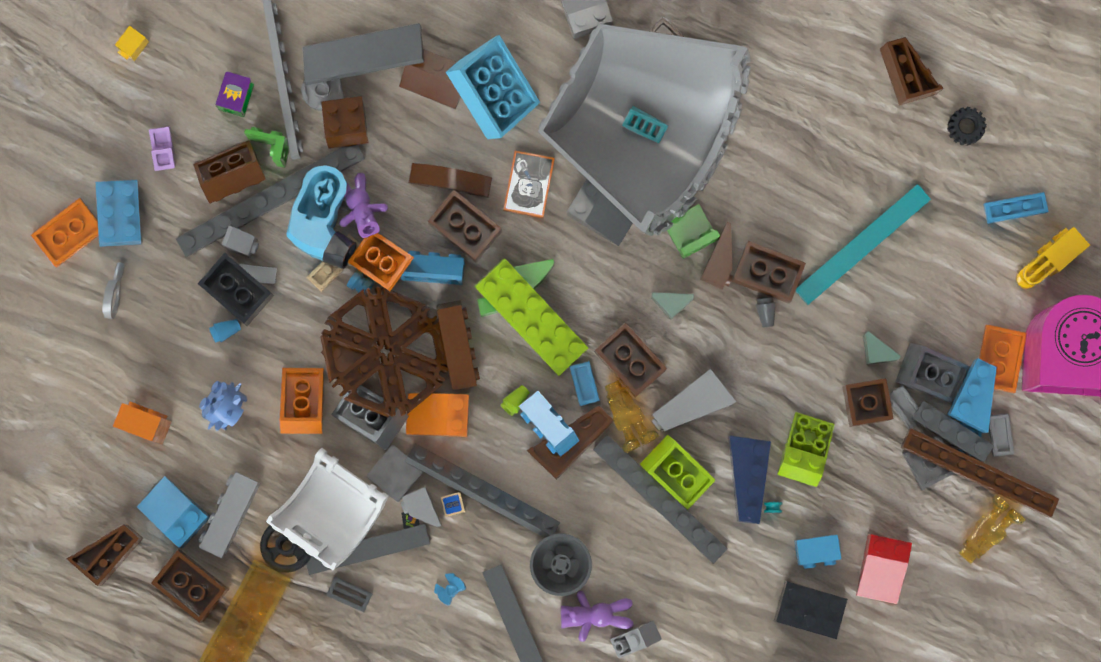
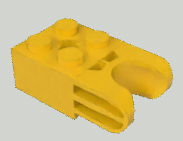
(1052, 257)

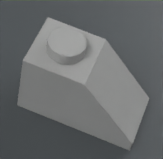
(240, 242)
(420, 506)

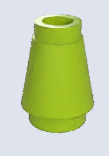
(514, 400)

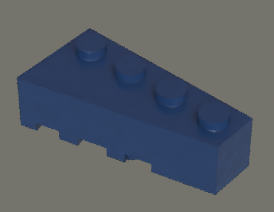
(749, 472)

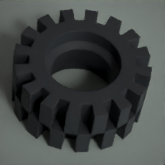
(975, 117)

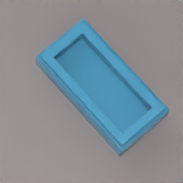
(584, 383)

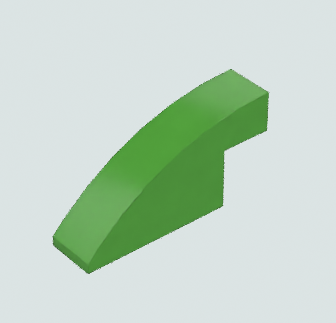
(532, 273)

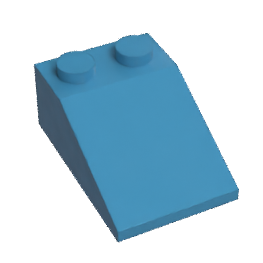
(173, 512)

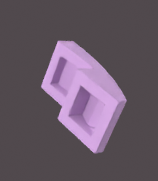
(162, 148)

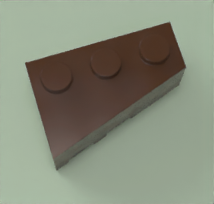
(106, 554)

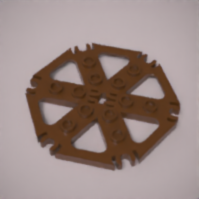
(396, 360)

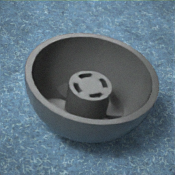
(549, 576)

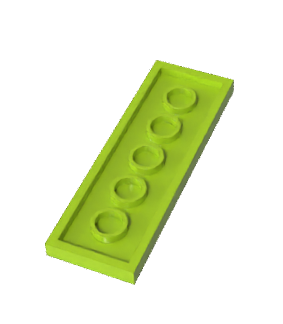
(531, 317)

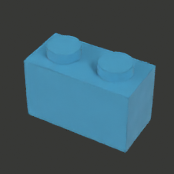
(818, 550)

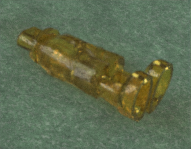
(627, 413)
(987, 533)

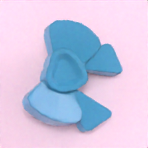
(446, 595)

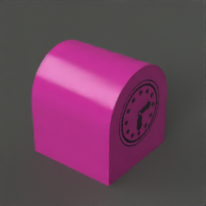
(1064, 348)

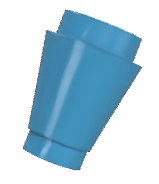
(224, 330)

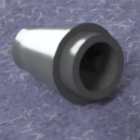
(766, 311)

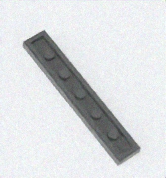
(378, 547)
(511, 615)

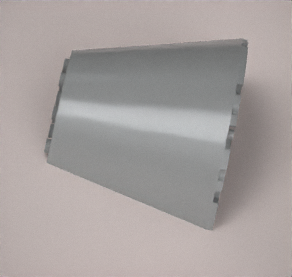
(673, 78)

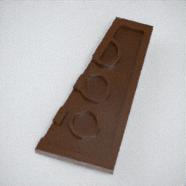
(586, 428)

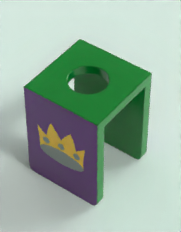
(234, 94)

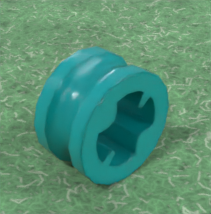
(772, 507)

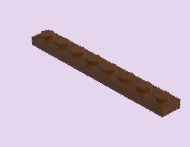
(980, 473)

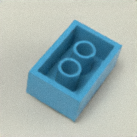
(118, 213)

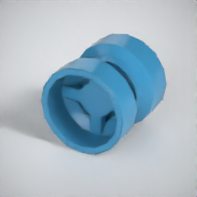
(359, 283)

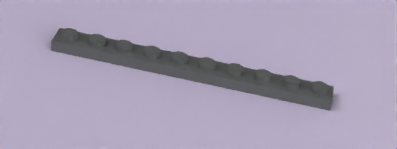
(263, 202)

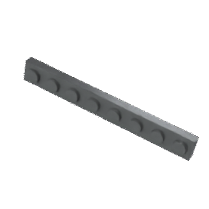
(482, 491)
(660, 499)

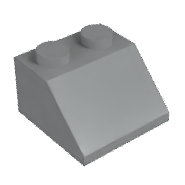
(586, 15)

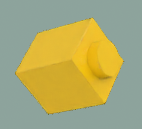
(131, 44)

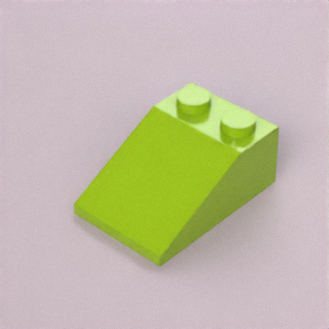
(677, 472)

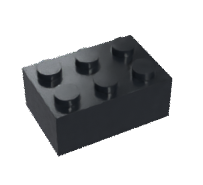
(235, 289)
(810, 610)

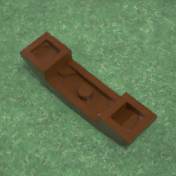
(450, 179)

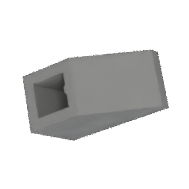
(636, 639)

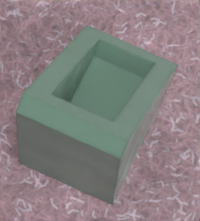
(671, 303)
(877, 351)

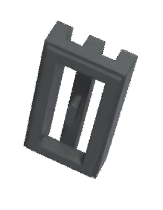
(365, 601)

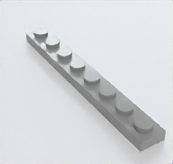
(284, 86)

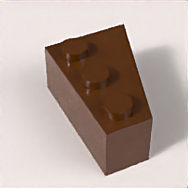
(907, 72)

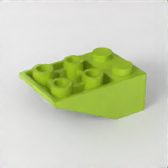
(806, 449)

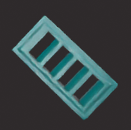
(642, 131)

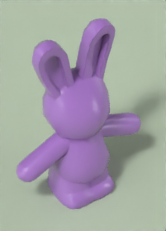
(362, 210)
(598, 615)

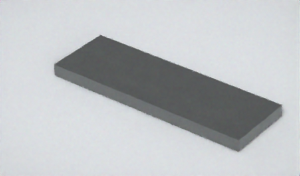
(363, 54)

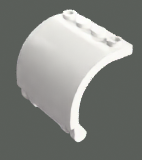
(329, 511)

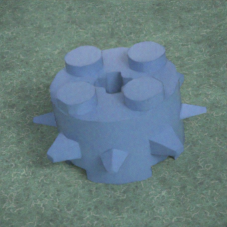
(223, 405)

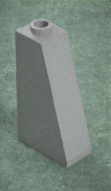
(695, 401)

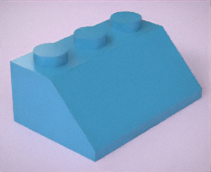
(435, 269)

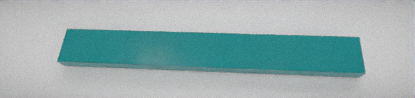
(862, 244)

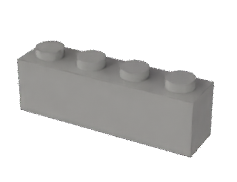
(229, 515)

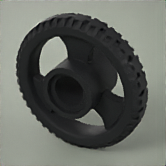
(270, 554)

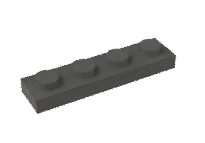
(952, 432)

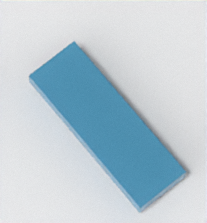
(1015, 207)

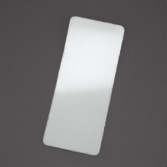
(260, 273)

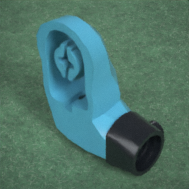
(316, 215)

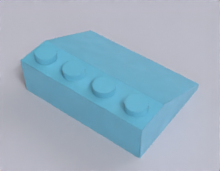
(493, 88)

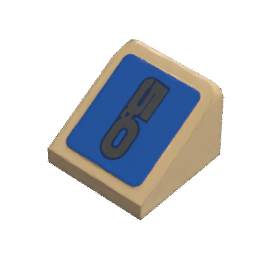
(453, 504)

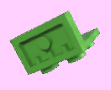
(279, 148)
(692, 232)

